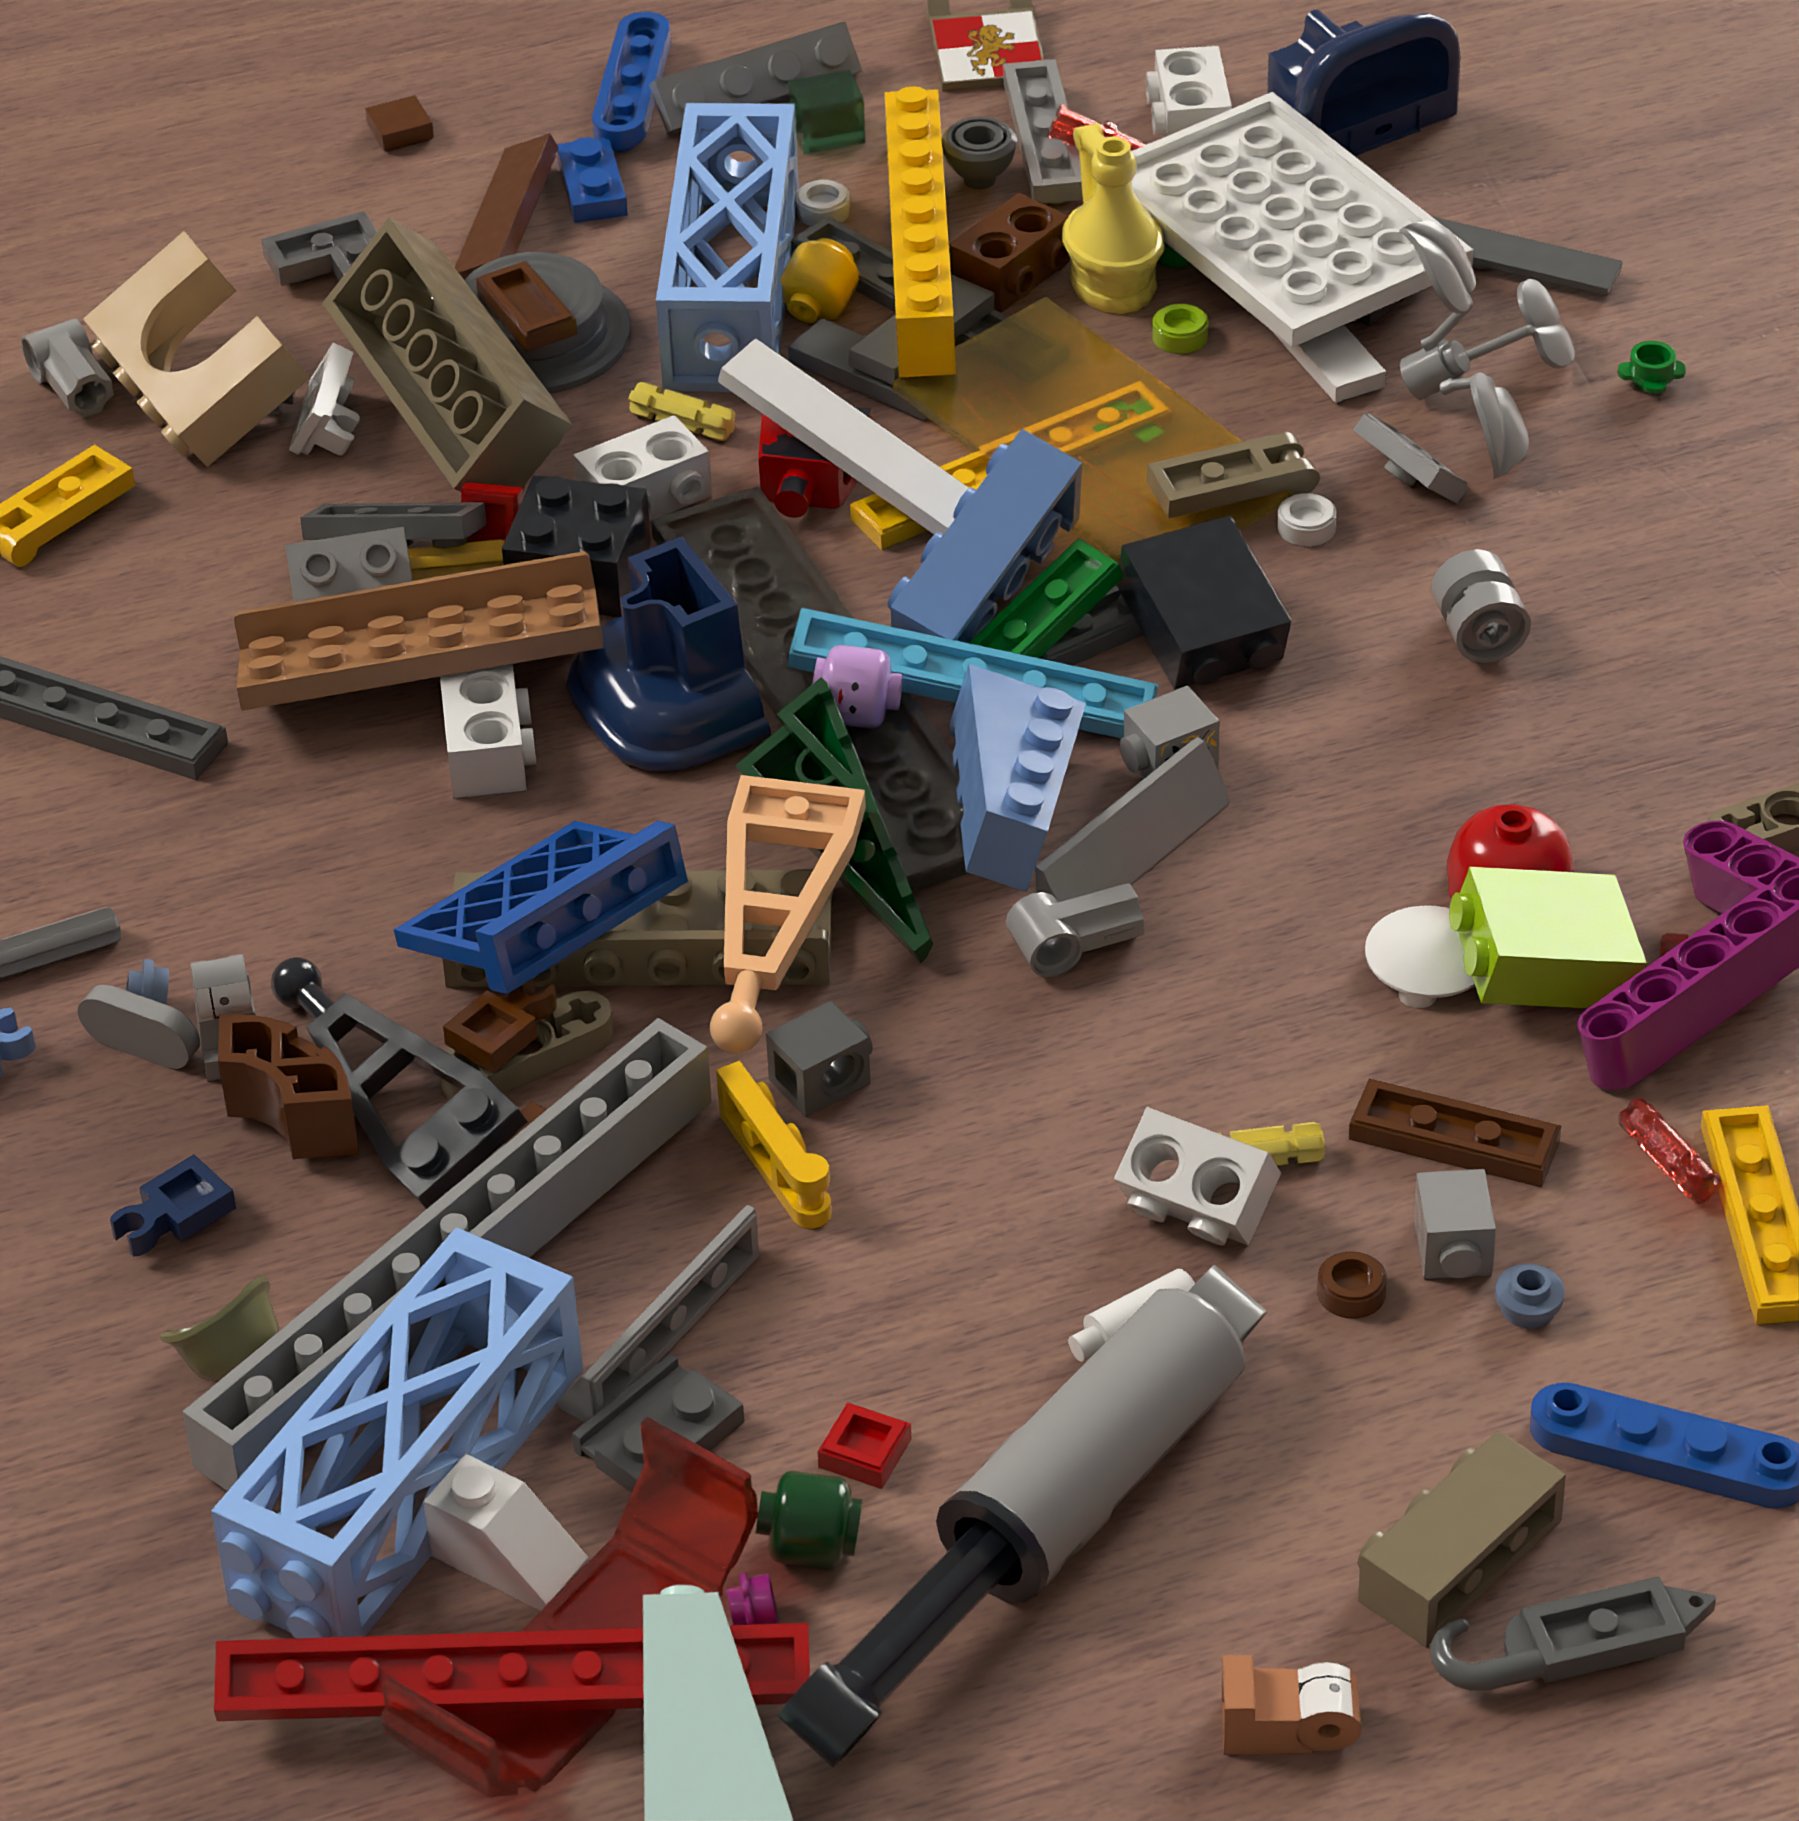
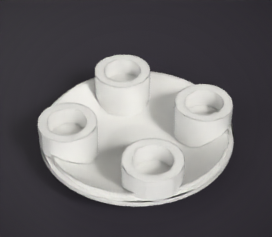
(1418, 955)

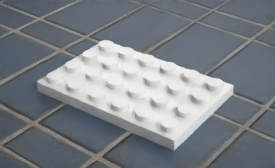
(1282, 218)

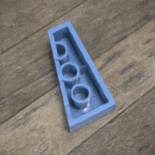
(991, 541)
(1011, 769)

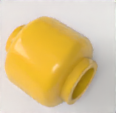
(819, 279)

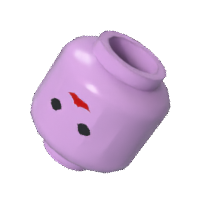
(860, 684)

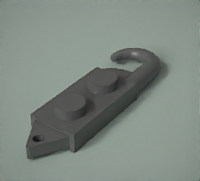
(1579, 1635)

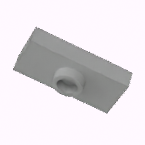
(1409, 460)

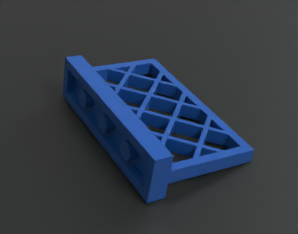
(549, 901)

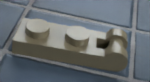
(1232, 474)

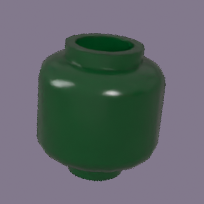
(809, 1520)

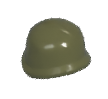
(229, 1335)

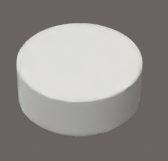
(822, 199)
(1306, 519)

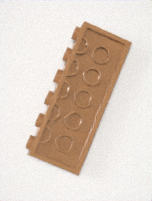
(417, 630)

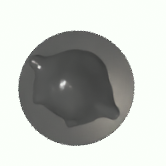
(599, 316)

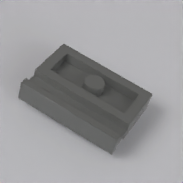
(669, 1396)

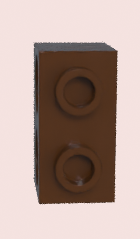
(1011, 249)

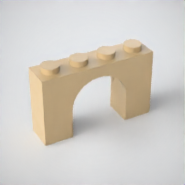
(216, 399)

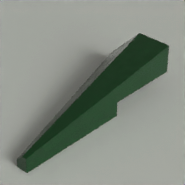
(818, 750)

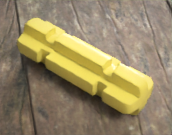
(694, 413)
(1303, 1142)

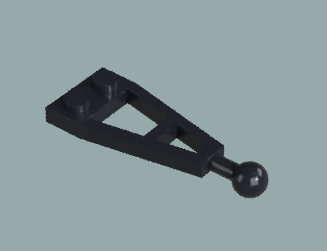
(454, 1137)

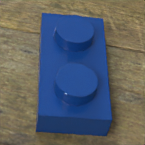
(591, 179)

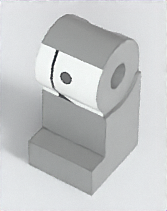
(218, 989)

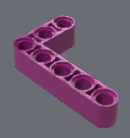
(1711, 970)

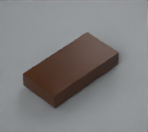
(526, 306)

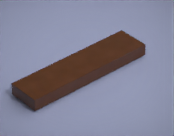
(508, 203)

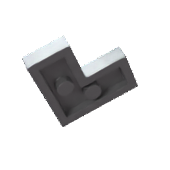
(318, 248)

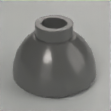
(979, 149)

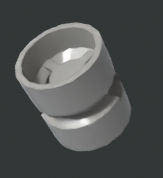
(1480, 606)

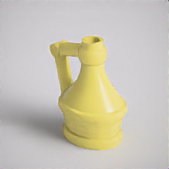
(1111, 234)

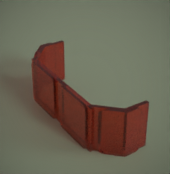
(677, 1529)

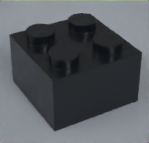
(588, 517)

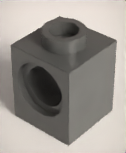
(819, 1058)

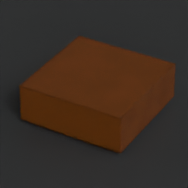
(399, 123)

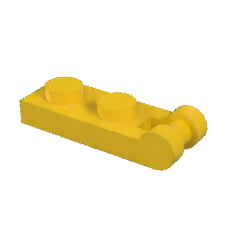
(60, 502)
(774, 1147)

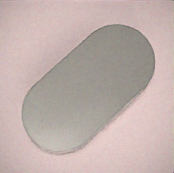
(139, 1026)

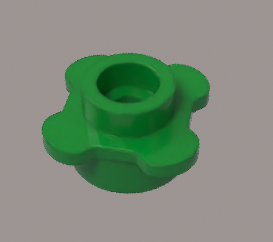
(1652, 366)

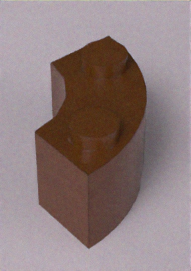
(287, 1085)

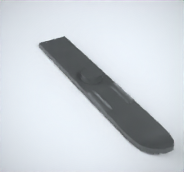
(1537, 258)

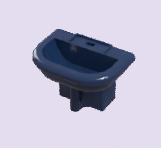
(1370, 79)
(671, 669)

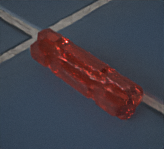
(1669, 1150)

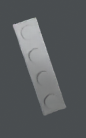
(757, 74)
(1033, 99)

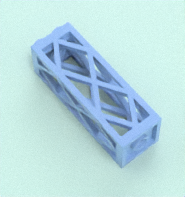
(735, 192)
(492, 1301)

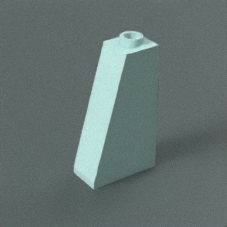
(700, 1720)

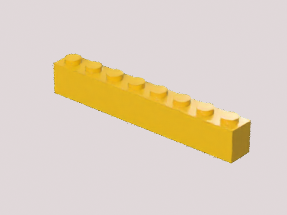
(919, 234)

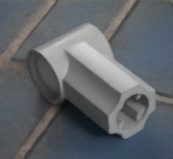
(67, 362)
(1058, 932)

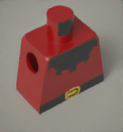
(797, 474)

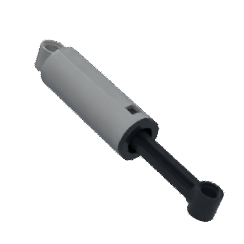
(1043, 1493)

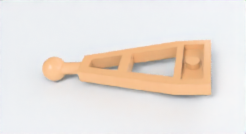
(783, 815)

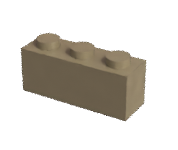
(1460, 1537)

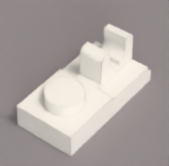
(322, 414)

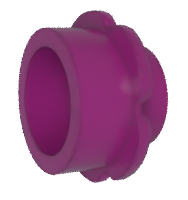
(753, 1601)

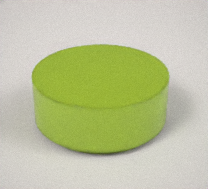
(1180, 328)

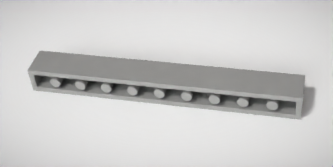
(511, 1199)

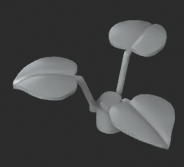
(1443, 363)

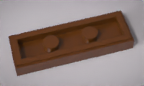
(1455, 1132)

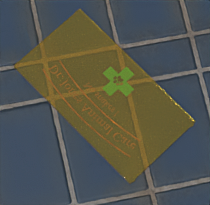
(1090, 402)

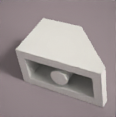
(500, 1533)

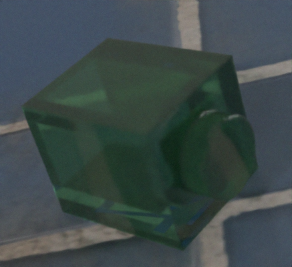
(827, 111)

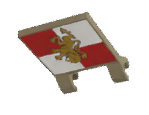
(976, 45)

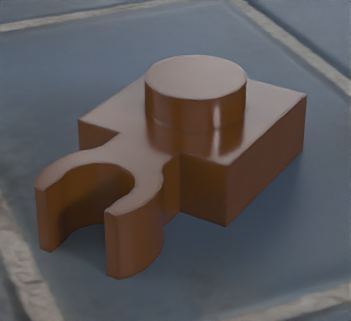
(497, 1027)

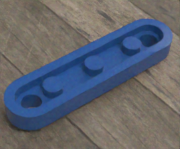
(625, 96)
(1667, 1444)

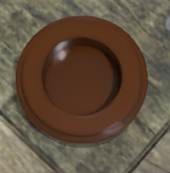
(1351, 1284)

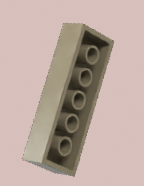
(445, 361)

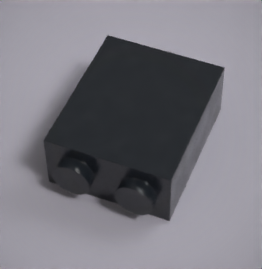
(1203, 602)

